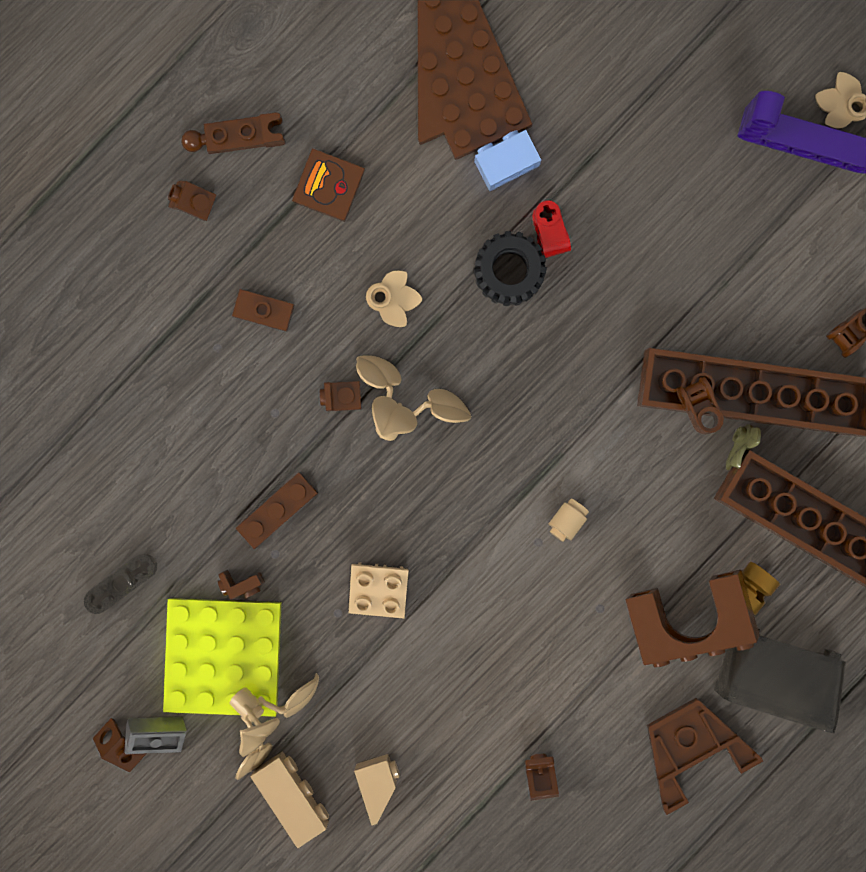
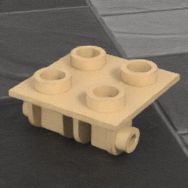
(378, 590)

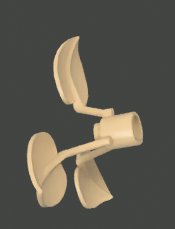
(393, 417)
(253, 737)

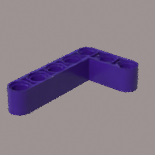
(769, 128)

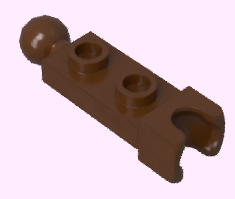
(236, 134)

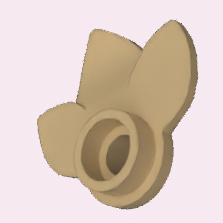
(839, 102)
(397, 301)

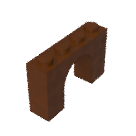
(661, 642)

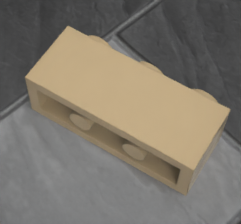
(290, 799)

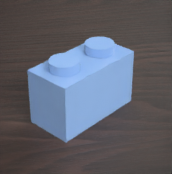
(507, 159)

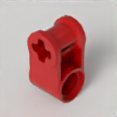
(551, 235)

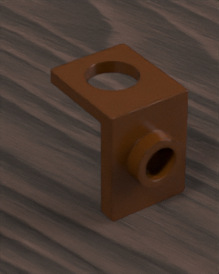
(114, 749)

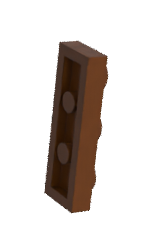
(276, 510)

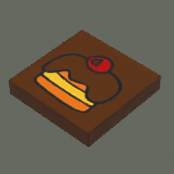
(328, 185)

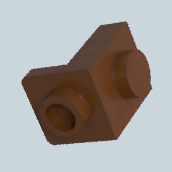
(191, 199)
(246, 587)
(541, 777)

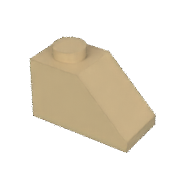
(377, 784)

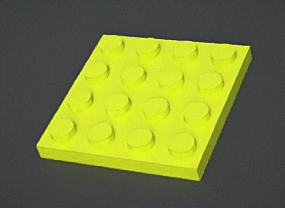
(218, 651)

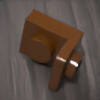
(341, 396)

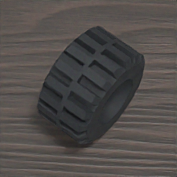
(510, 244)

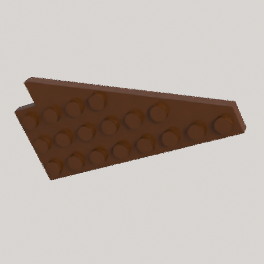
(463, 79)

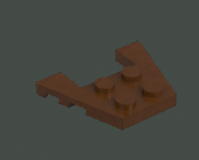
(686, 739)

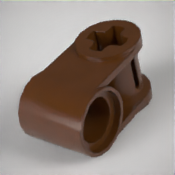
(849, 334)
(701, 404)

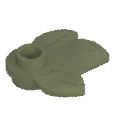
(744, 439)

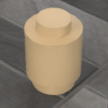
(568, 520)

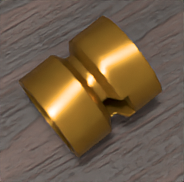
(758, 585)

